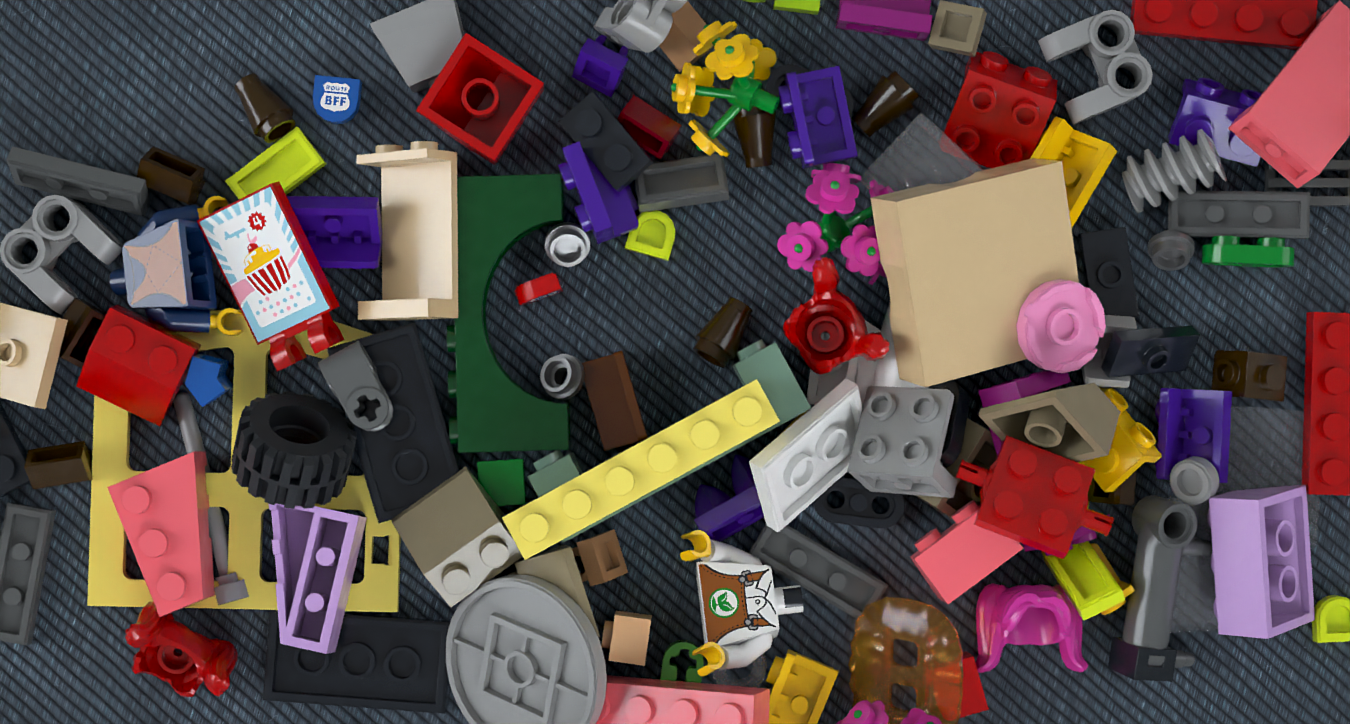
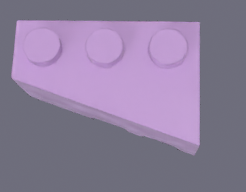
(314, 572)

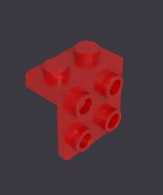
(1000, 110)

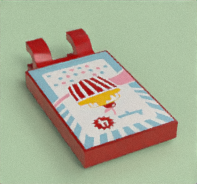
(273, 273)

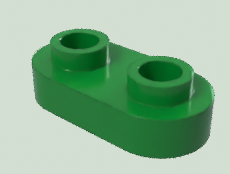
(1229, 252)

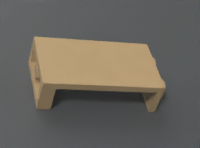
(416, 233)

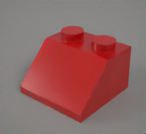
(480, 99)
(136, 364)

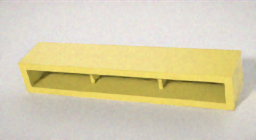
(640, 469)

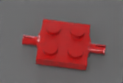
(1034, 497)

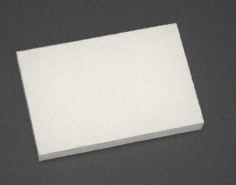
(807, 456)

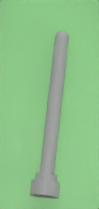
(229, 586)

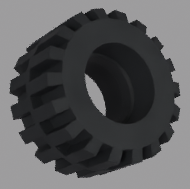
(293, 449)

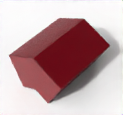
(649, 126)

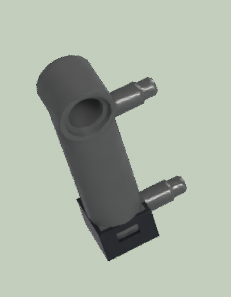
(1164, 536)

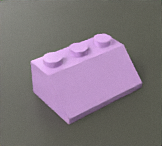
(1261, 561)

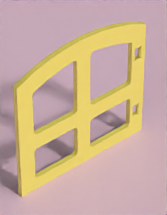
(110, 465)

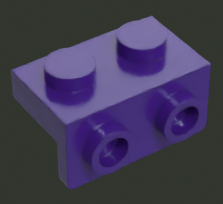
(1214, 109)
(819, 117)
(602, 207)
(341, 229)
(1191, 426)

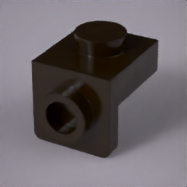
(1250, 374)

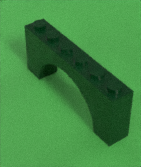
(491, 407)

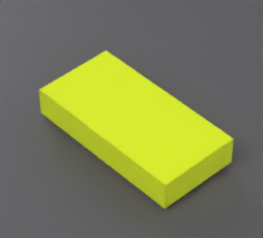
(286, 161)
(1085, 580)

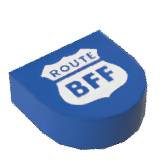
(336, 98)

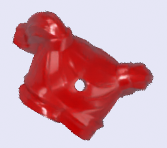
(833, 314)
(200, 657)

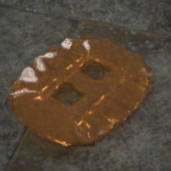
(939, 660)

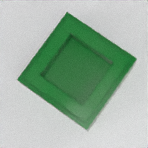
(503, 480)

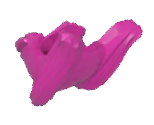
(1027, 617)

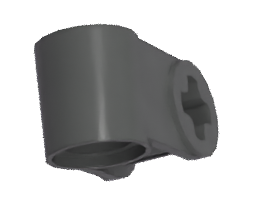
(354, 380)

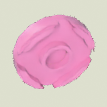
(1060, 325)

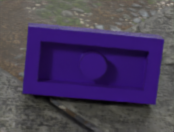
(724, 516)

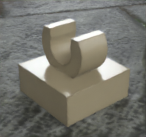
(957, 28)

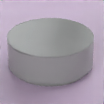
(1194, 480)

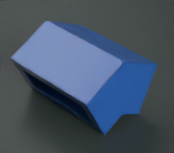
(207, 378)

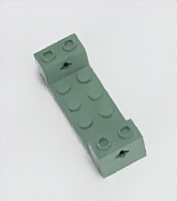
(755, 363)

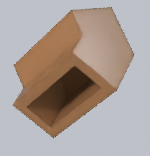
(683, 37)

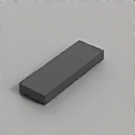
(79, 181)
(1241, 214)
(22, 568)
(817, 569)

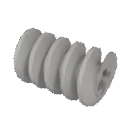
(1172, 170)

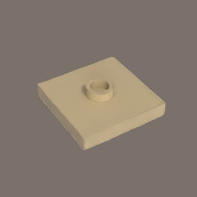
(28, 354)

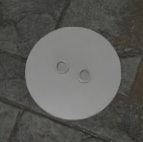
(524, 656)

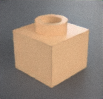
(627, 637)

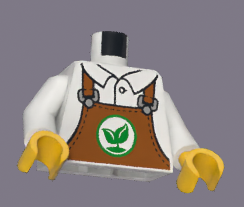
(736, 603)

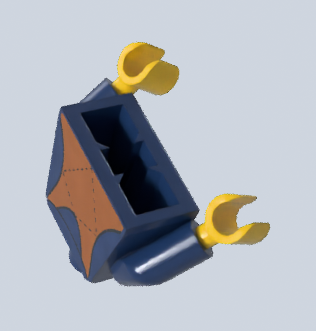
(172, 271)

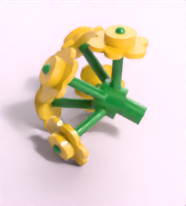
(732, 57)

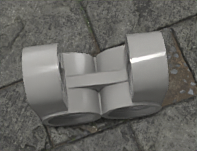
(638, 23)
(1105, 60)
(51, 244)

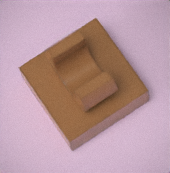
(601, 558)

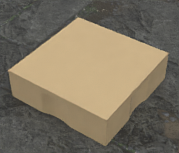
(967, 261)

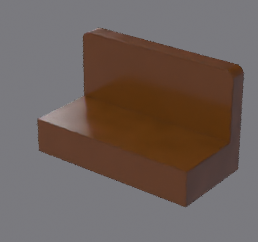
(614, 401)

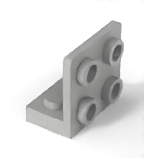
(903, 441)

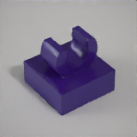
(600, 66)

